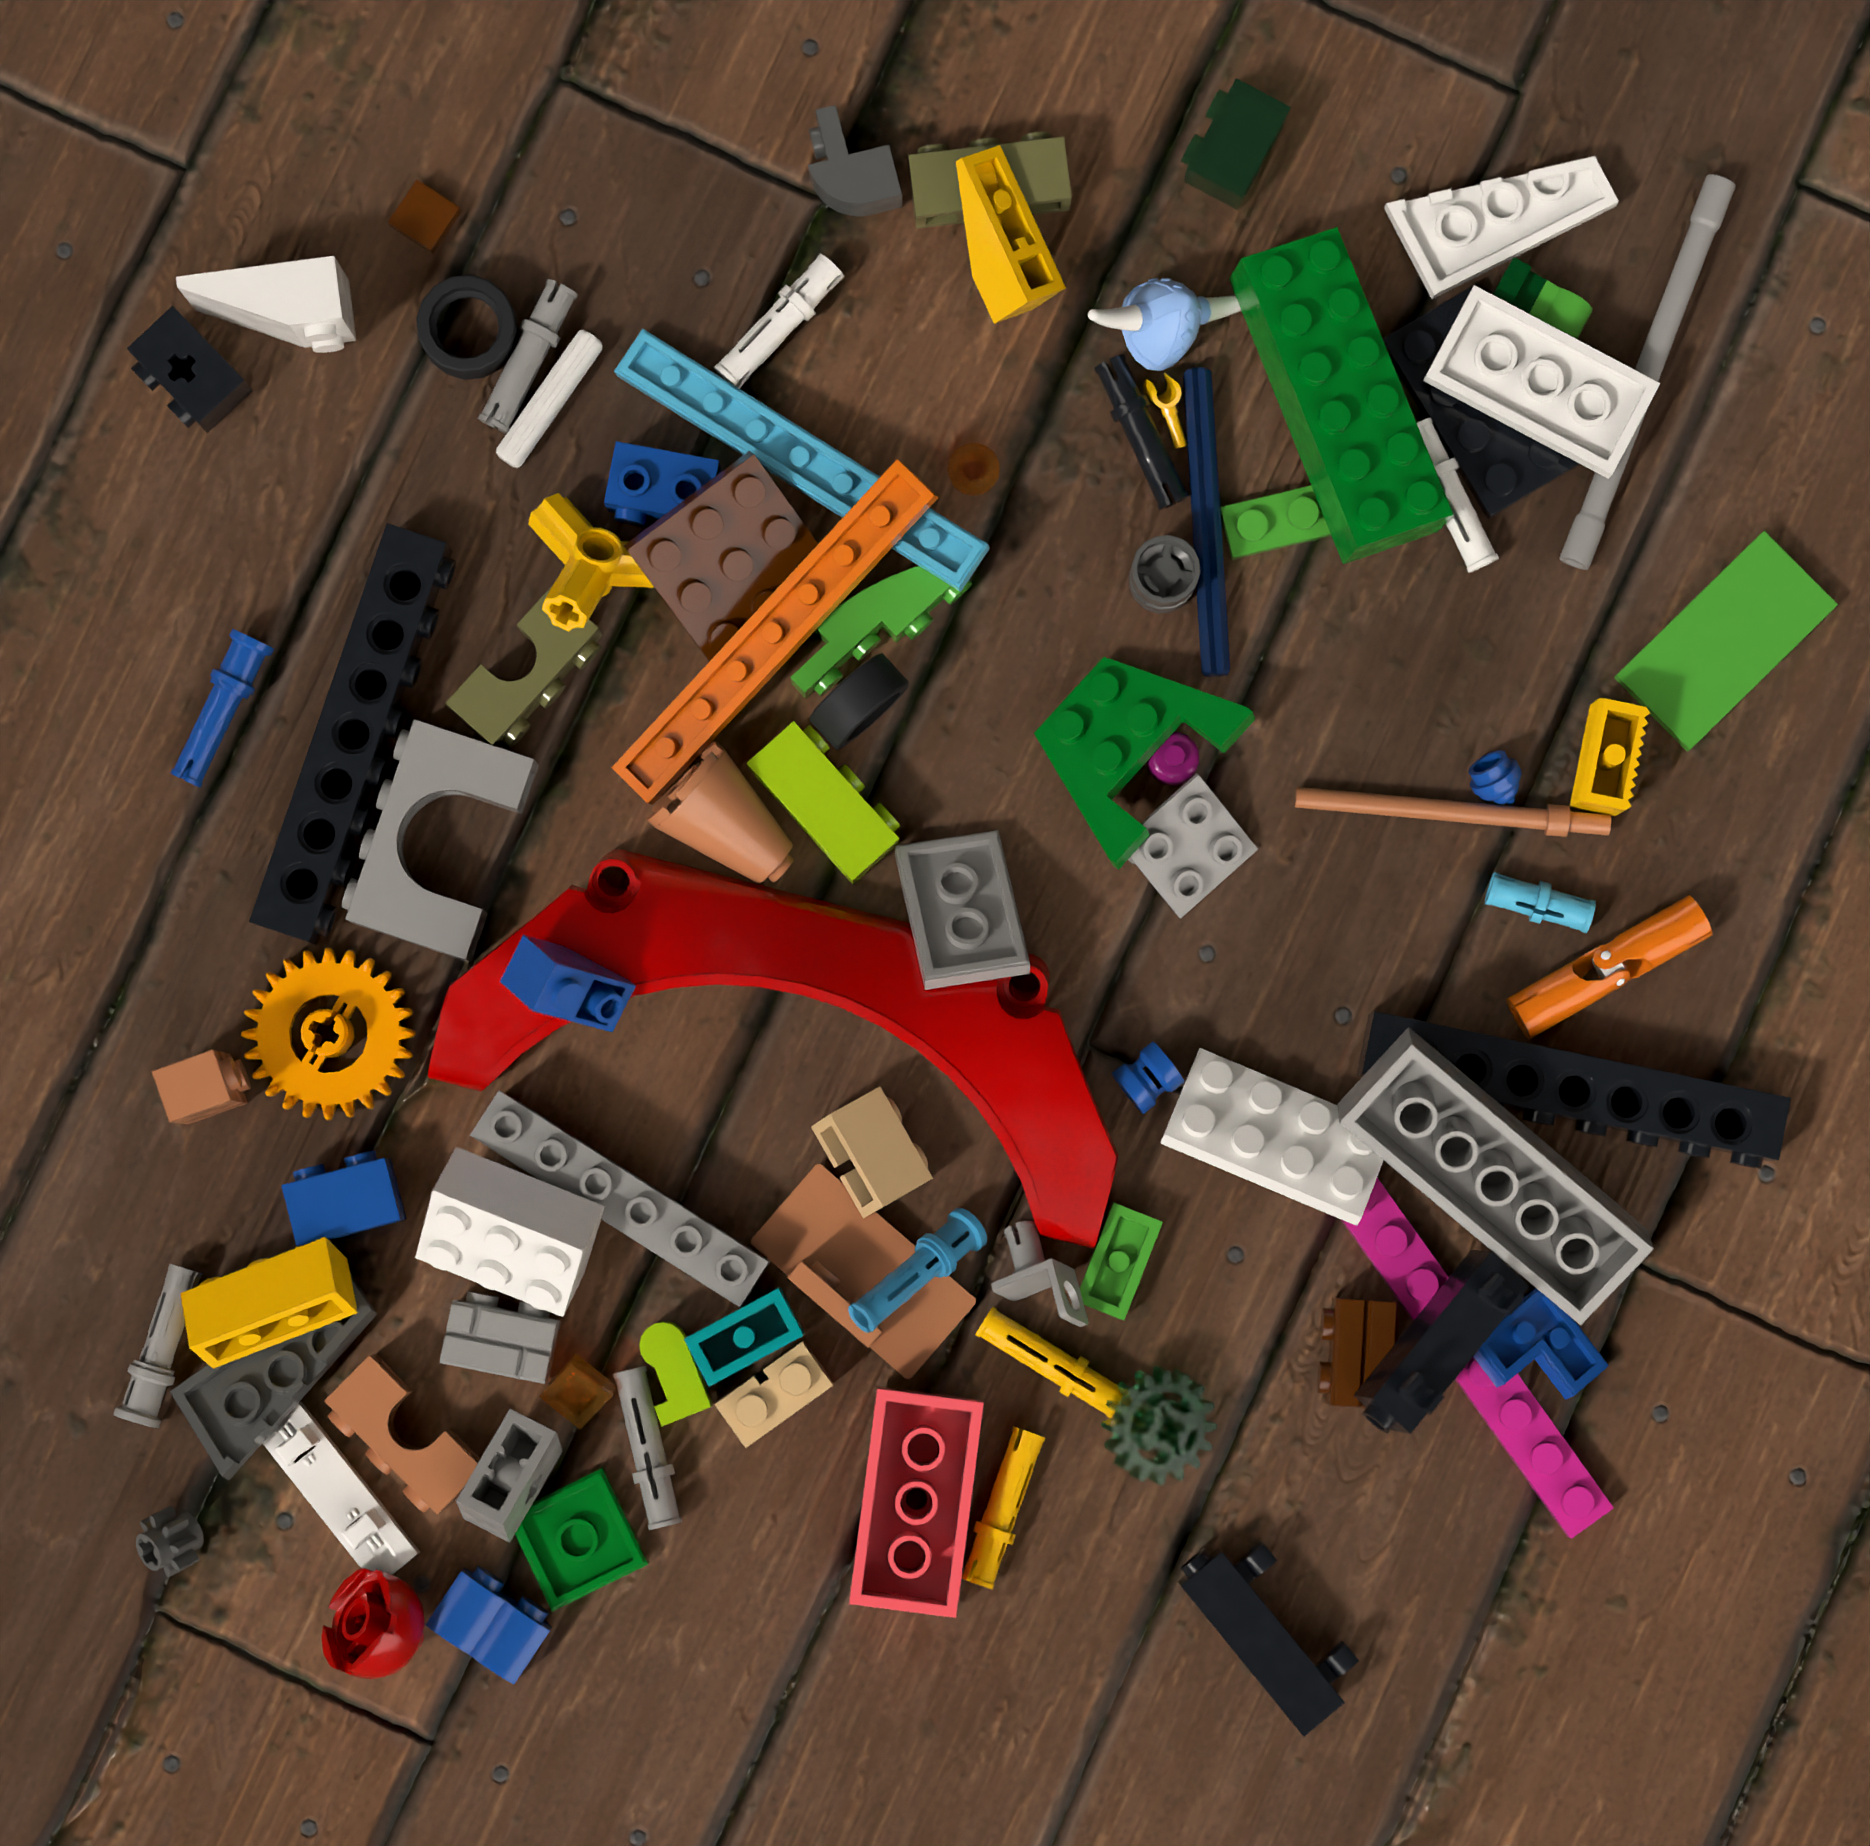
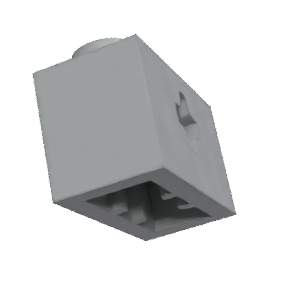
(509, 1475)

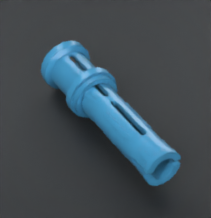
(933, 1257)

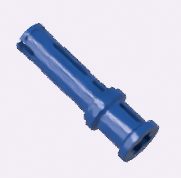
(231, 684)

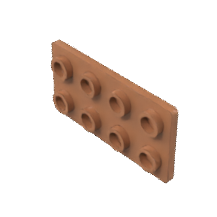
(841, 1256)

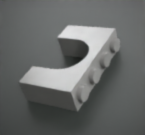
(430, 767)

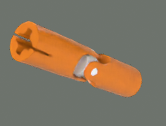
(1616, 963)

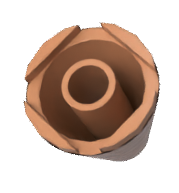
(723, 818)

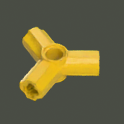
(592, 562)

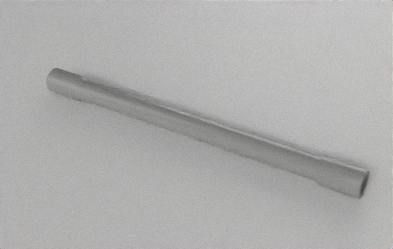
(1705, 221)

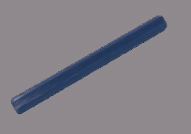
(1206, 521)

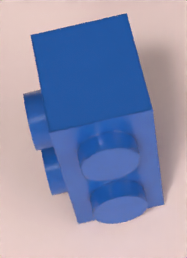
(653, 481)

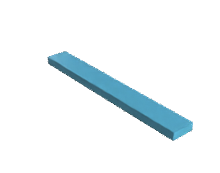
(788, 451)

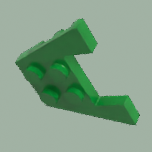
(1114, 728)

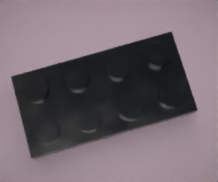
(1492, 457)

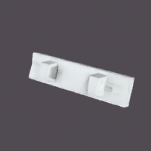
(339, 1493)

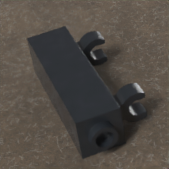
(1440, 1342)
(1261, 1640)

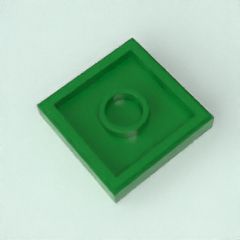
(579, 1540)

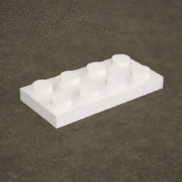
(1541, 382)
(1272, 1137)

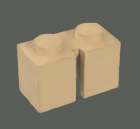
(878, 1146)
(761, 1406)

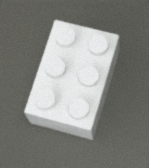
(509, 1231)

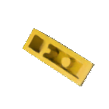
(1003, 239)

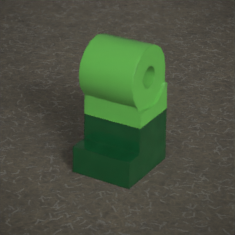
(1543, 299)

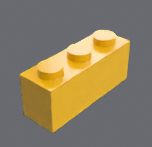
(268, 1302)

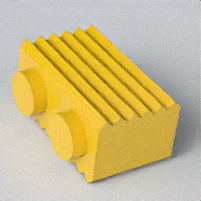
(1609, 757)

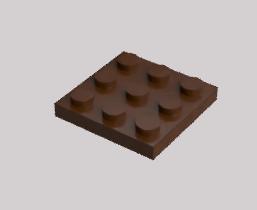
(723, 552)

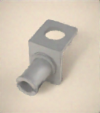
(1035, 1274)

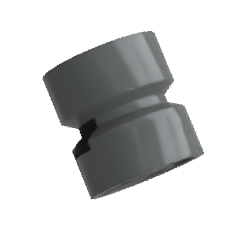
(1164, 574)

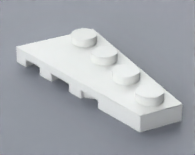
(1487, 224)

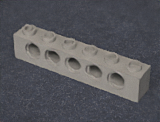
(628, 1200)

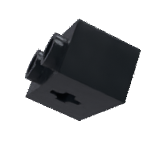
(174, 343)

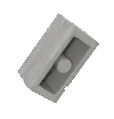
(500, 1339)

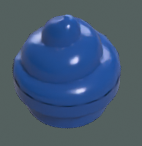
(1495, 777)

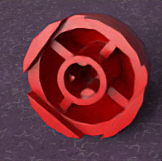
(374, 1625)

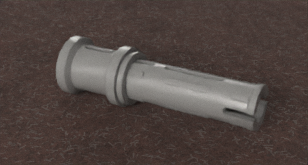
(152, 1371)

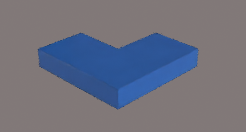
(1550, 1337)

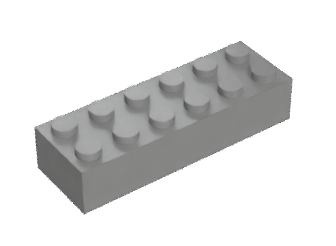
(1494, 1176)

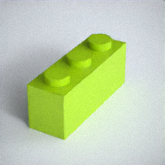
(825, 801)

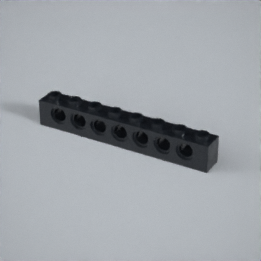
(398, 556)
(1758, 1113)

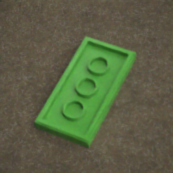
(1725, 641)

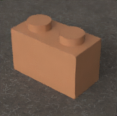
(202, 1086)

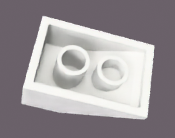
(290, 300)

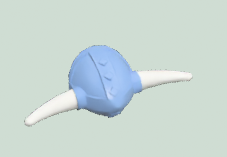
(1163, 320)

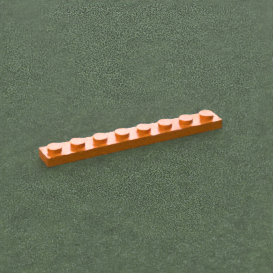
(775, 632)

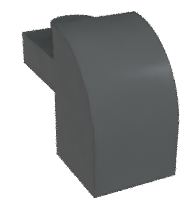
(854, 182)

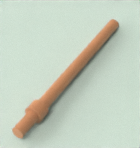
(1554, 820)

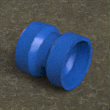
(1137, 1083)

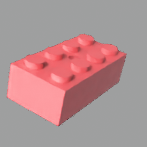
(908, 1554)

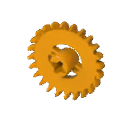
(303, 1079)

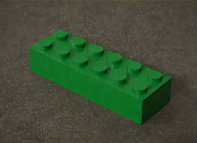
(1340, 395)

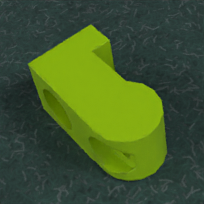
(680, 1377)

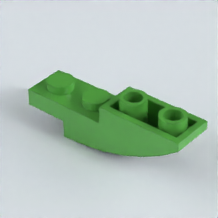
(894, 604)

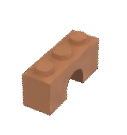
(368, 1406)

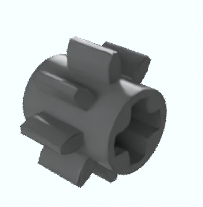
(169, 1541)

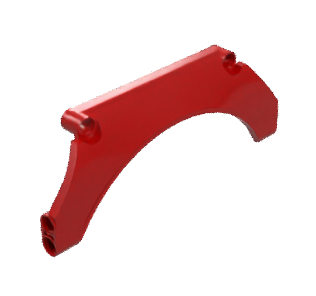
(711, 929)

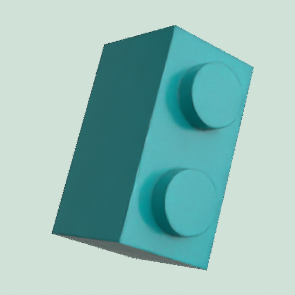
(744, 1336)

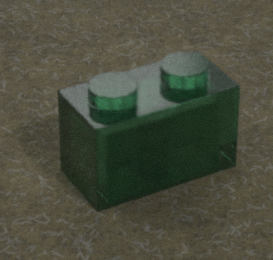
(1235, 144)

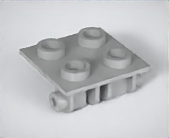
(1191, 846)

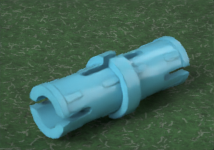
(1540, 902)

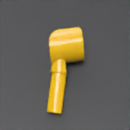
(1167, 403)

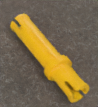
(996, 1330)
(1000, 1515)

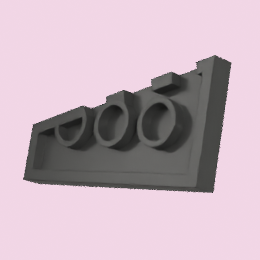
(248, 1398)

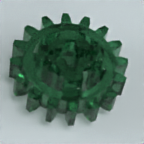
(1172, 1439)

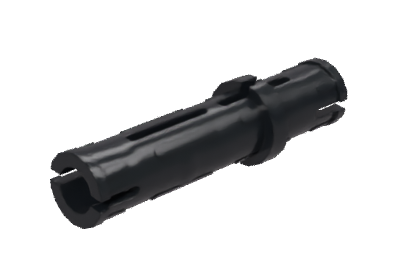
(1141, 431)

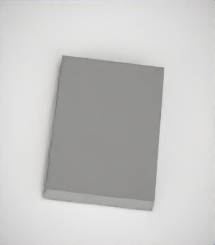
(962, 910)

